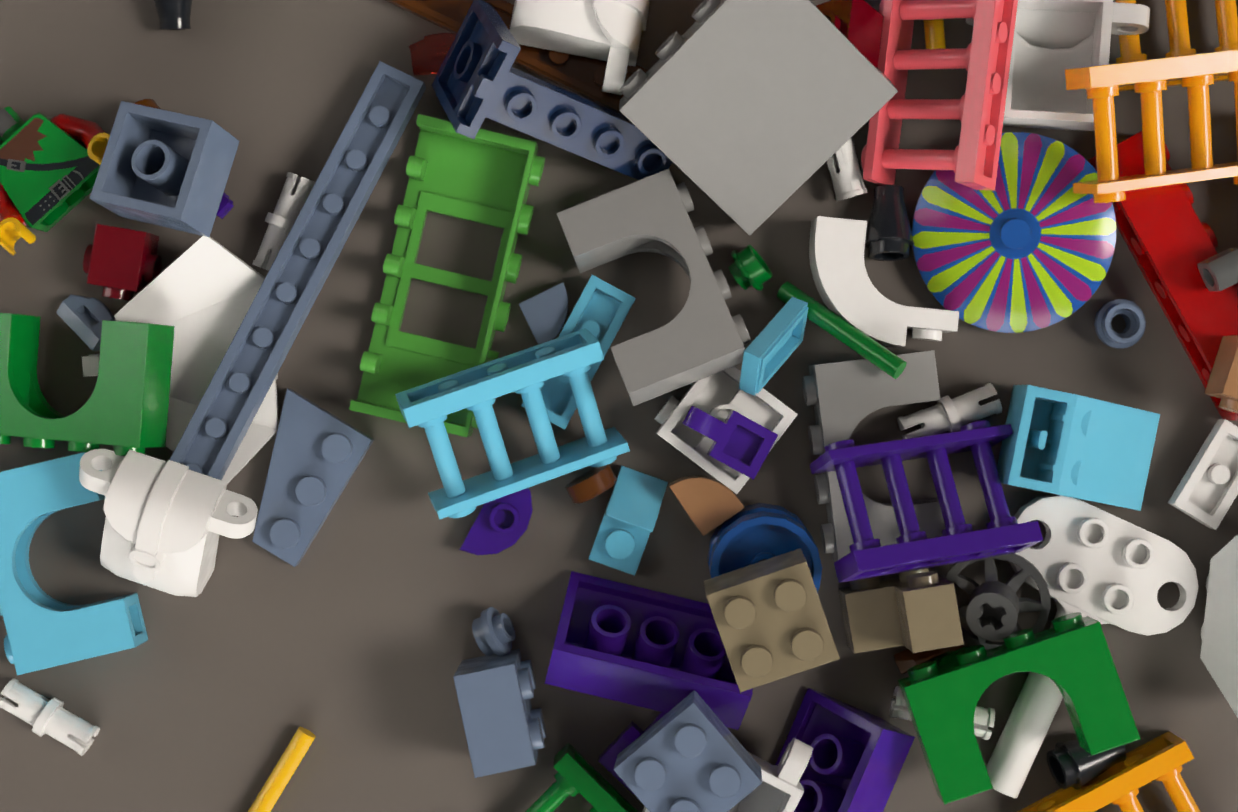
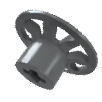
(995, 605)

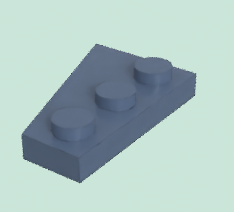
(305, 476)

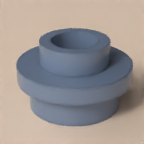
(1134, 321)
(493, 632)

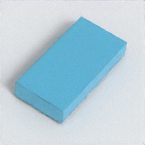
(773, 346)

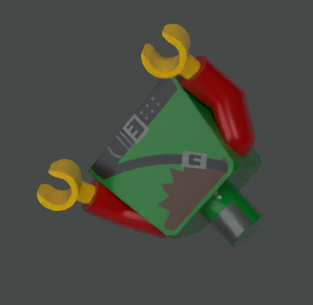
(44, 170)

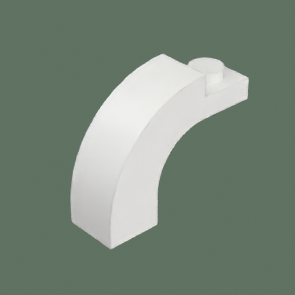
(845, 288)

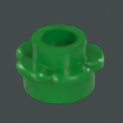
(749, 268)

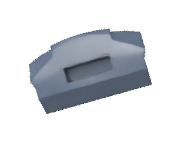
(85, 318)

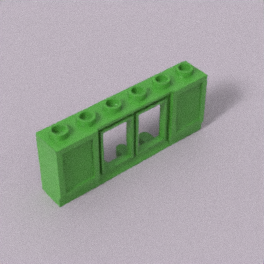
(467, 180)

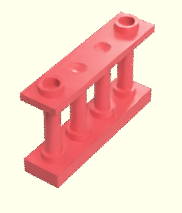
(979, 109)

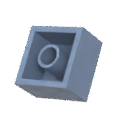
(165, 168)
(498, 712)
(688, 762)

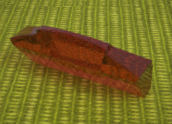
(430, 53)

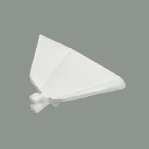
(206, 301)

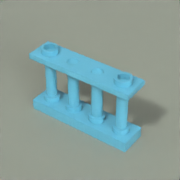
(477, 391)

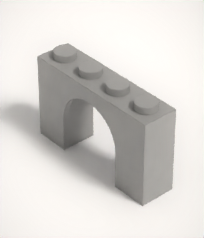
(655, 219)
(843, 397)

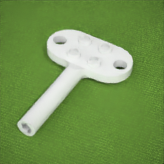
(1103, 572)

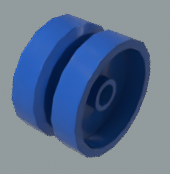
(759, 534)

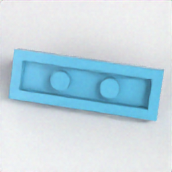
(602, 313)

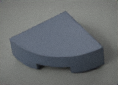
(546, 313)

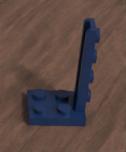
(482, 83)

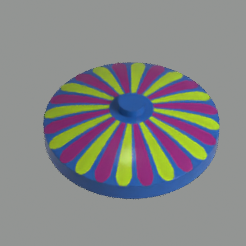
(1019, 251)

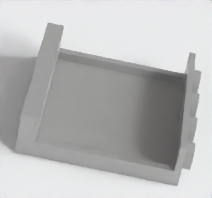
(754, 100)

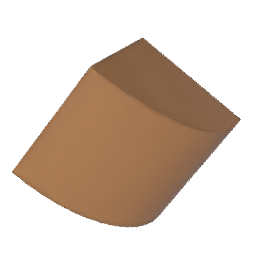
(705, 501)

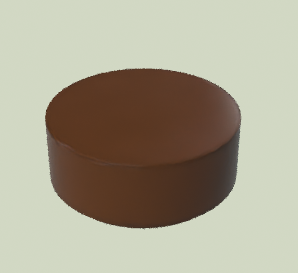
(591, 484)

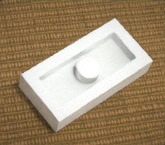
(1211, 478)

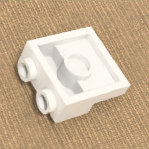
(717, 397)

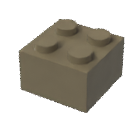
(770, 620)

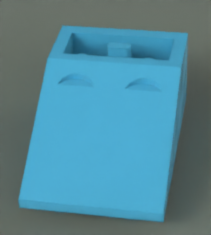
(1077, 446)

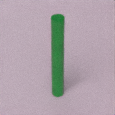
(845, 332)

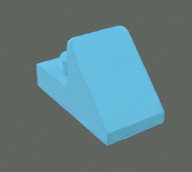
(628, 520)

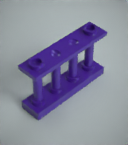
(913, 547)

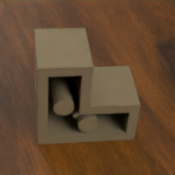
(907, 611)

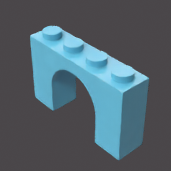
(38, 627)

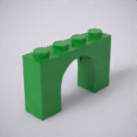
(126, 404)
(946, 697)

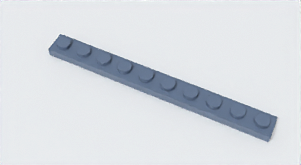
(299, 272)

